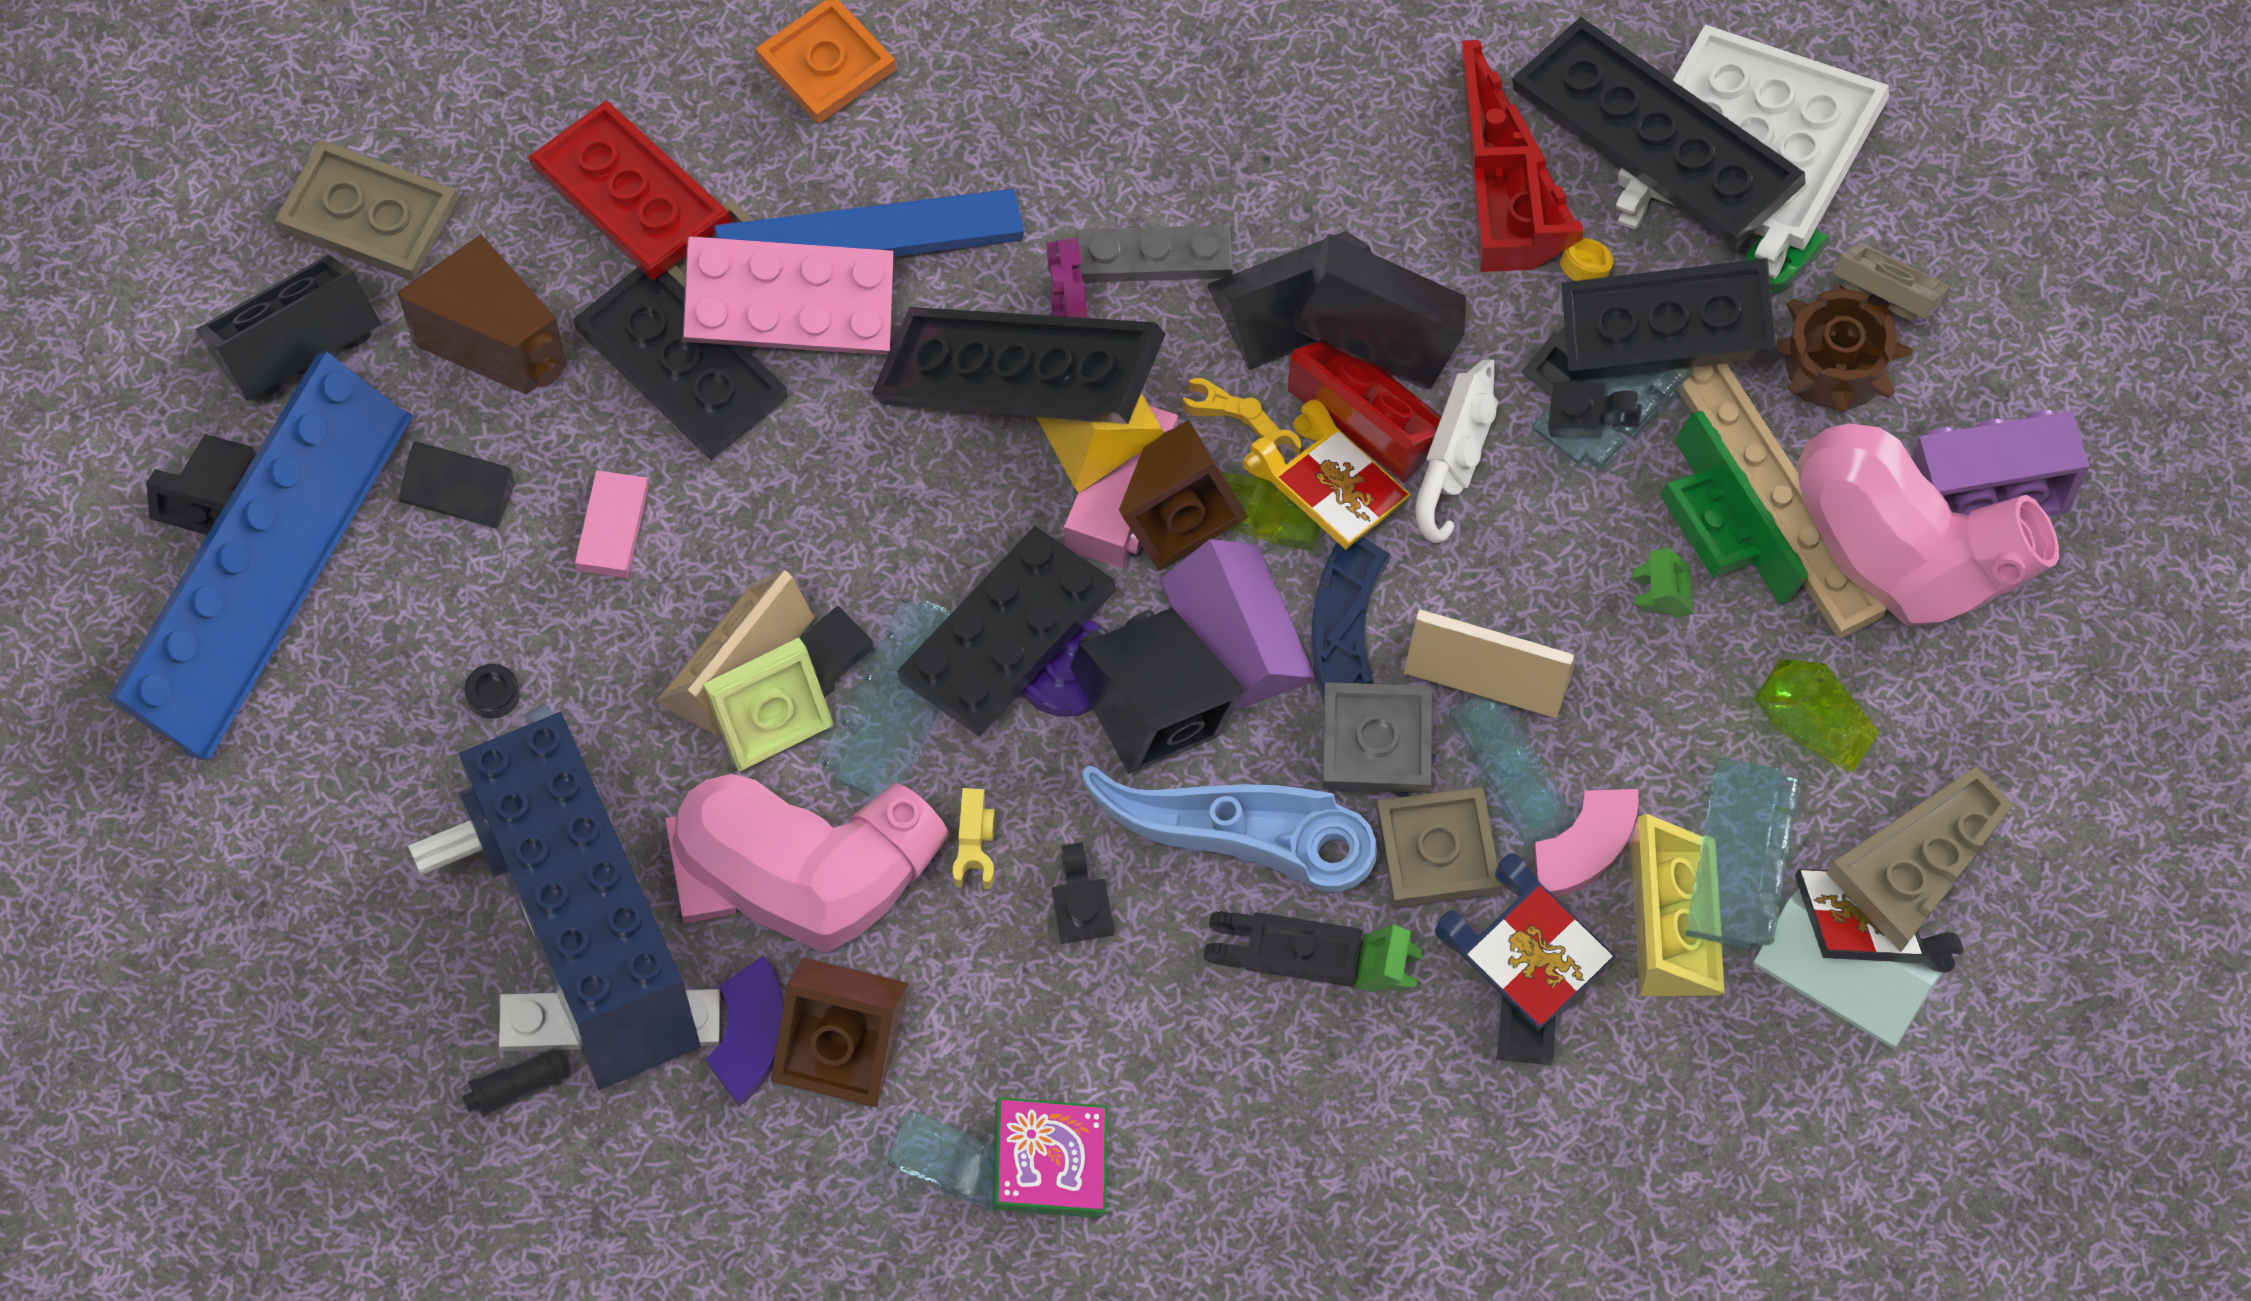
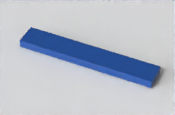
(896, 227)

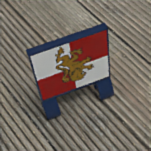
(1533, 950)

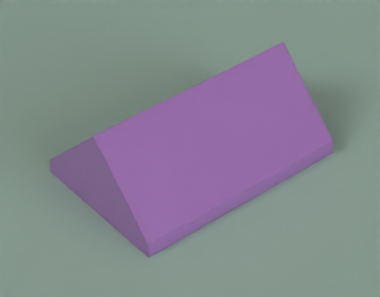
(1240, 617)

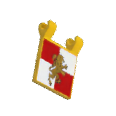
(1330, 478)

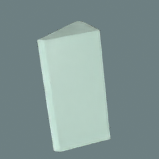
(1867, 993)

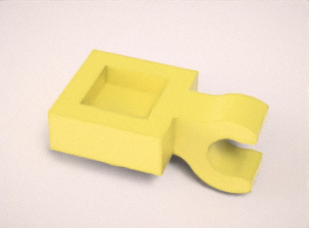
(975, 827)

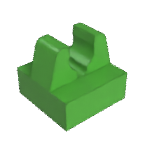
(1669, 584)
(1384, 959)

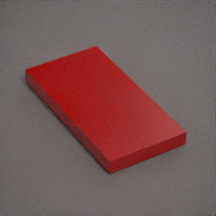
(628, 189)

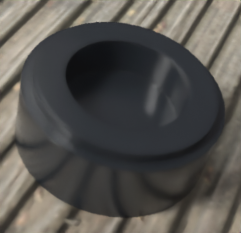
(492, 691)

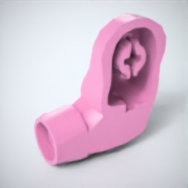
(1903, 541)
(794, 867)

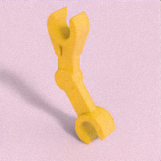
(1246, 410)

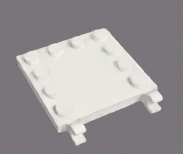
(1791, 105)

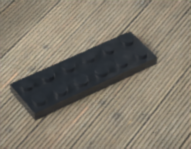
(1659, 132)
(1019, 364)

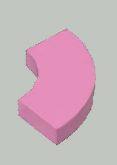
(1590, 845)

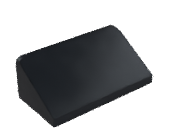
(456, 484)

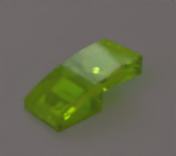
(1271, 514)

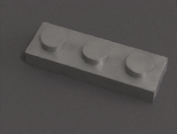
(1155, 253)

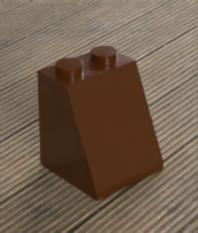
(484, 319)

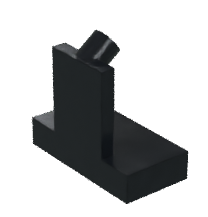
(202, 488)

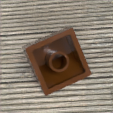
(1178, 497)
(838, 1031)

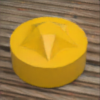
(1587, 260)

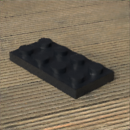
(1669, 320)
(700, 387)
(1006, 630)

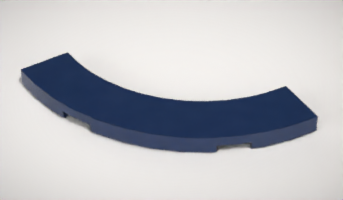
(1341, 615)

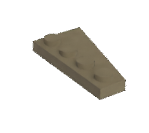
(1918, 857)

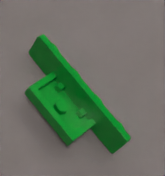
(1726, 515)

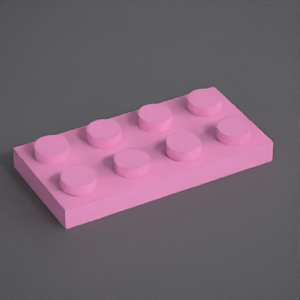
(788, 296)

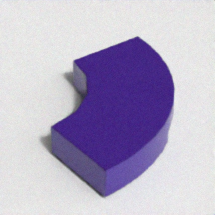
(752, 1031)

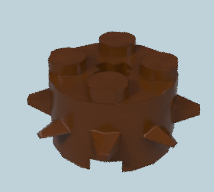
(1840, 349)

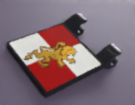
(1849, 934)

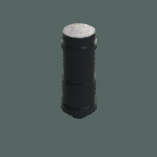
(514, 1082)

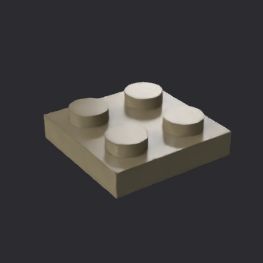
(1906, 288)
(1438, 847)

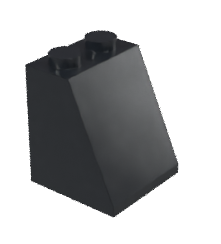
(1155, 687)

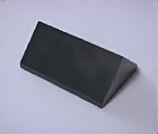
(1264, 300)
(1381, 313)

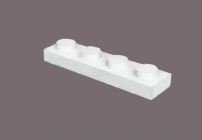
(540, 1022)

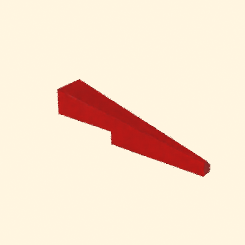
(1516, 202)

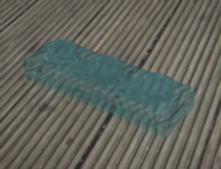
(1511, 769)

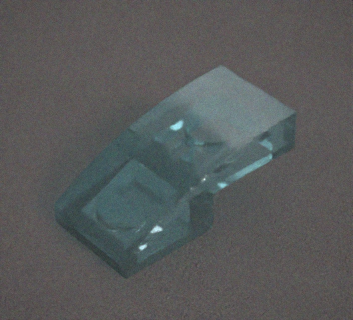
(945, 1158)

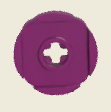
(1066, 278)

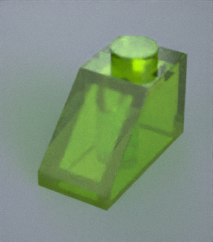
(1817, 712)

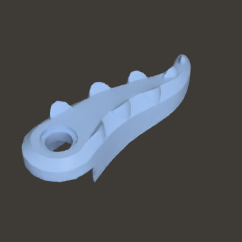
(1252, 822)

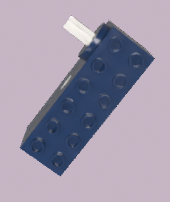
(553, 841)

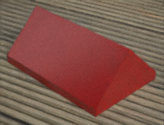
(1366, 406)

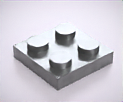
(1377, 737)

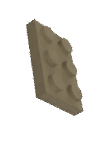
(366, 209)

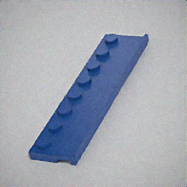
(261, 558)

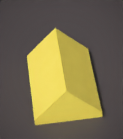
(1663, 886)

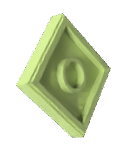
(768, 704)

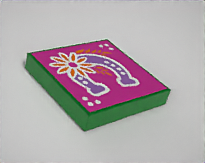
(1049, 1157)

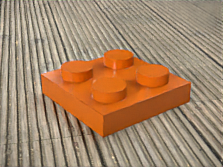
(825, 59)

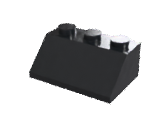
(289, 326)

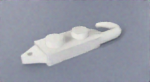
(1457, 445)

